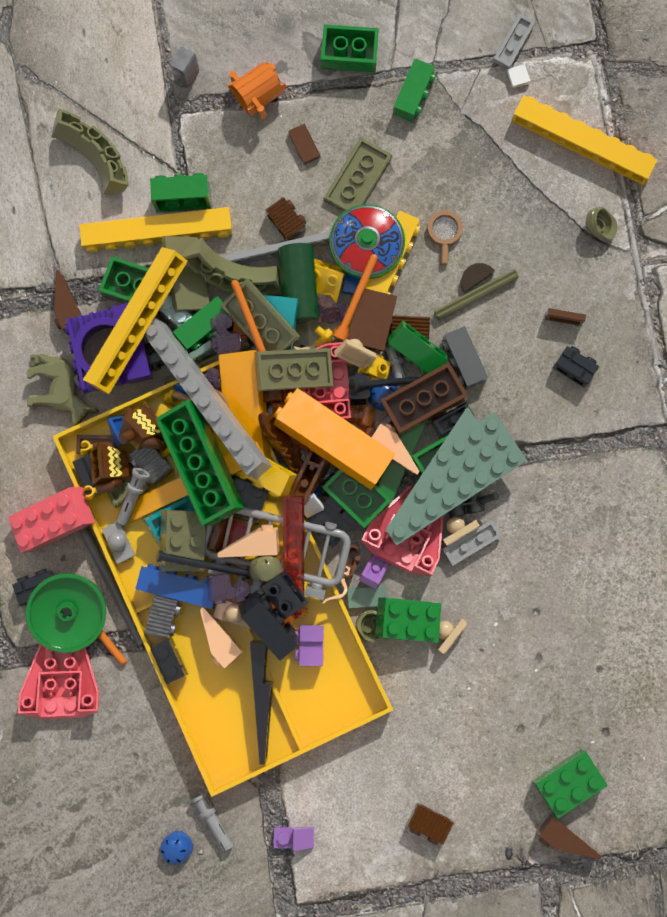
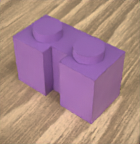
(310, 645)

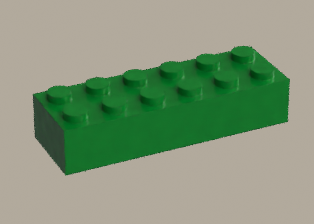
(200, 463)

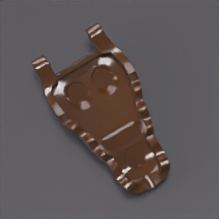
(280, 440)

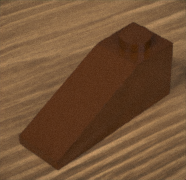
(64, 304)
(309, 476)
(561, 838)

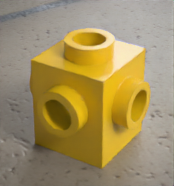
(377, 369)

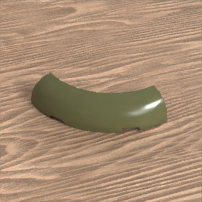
(95, 147)
(222, 272)

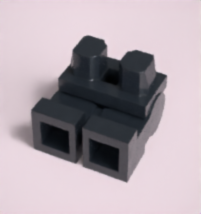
(332, 514)

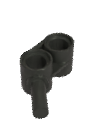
(473, 504)

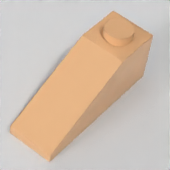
(387, 437)
(257, 543)
(220, 643)

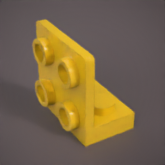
(328, 278)

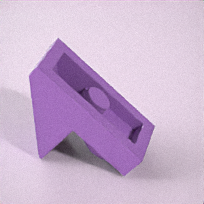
(373, 572)
(294, 837)

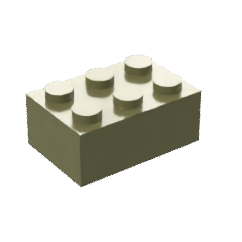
(181, 536)

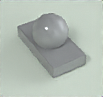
(118, 542)

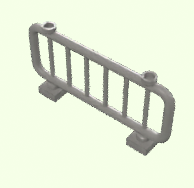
(317, 582)

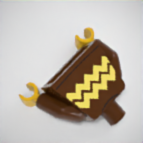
(142, 430)
(108, 466)

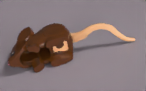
(351, 565)

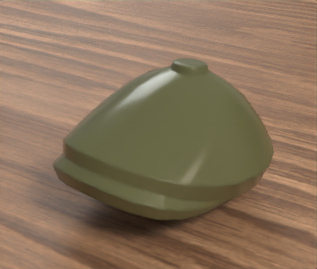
(601, 223)

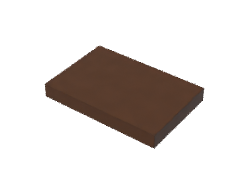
(373, 319)

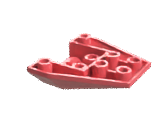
(336, 397)
(414, 555)
(59, 686)

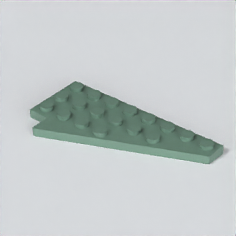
(463, 466)

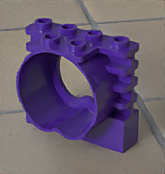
(80, 331)

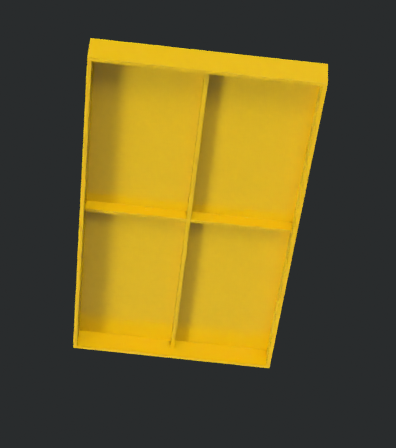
(218, 703)

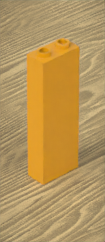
(242, 395)
(333, 438)

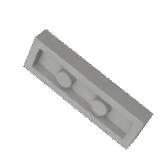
(514, 41)
(472, 542)

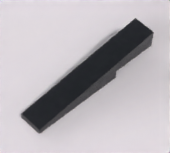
(262, 696)

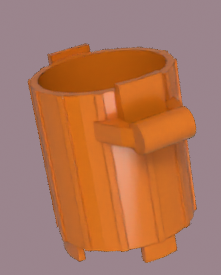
(256, 88)

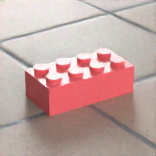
(51, 519)

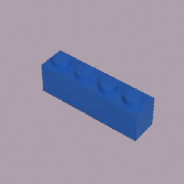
(173, 586)

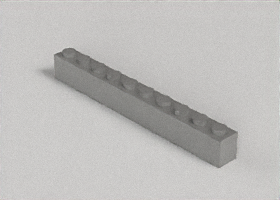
(207, 400)

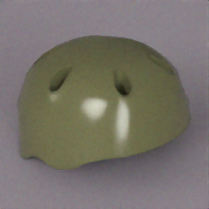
(265, 567)
(366, 625)

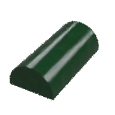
(299, 279)

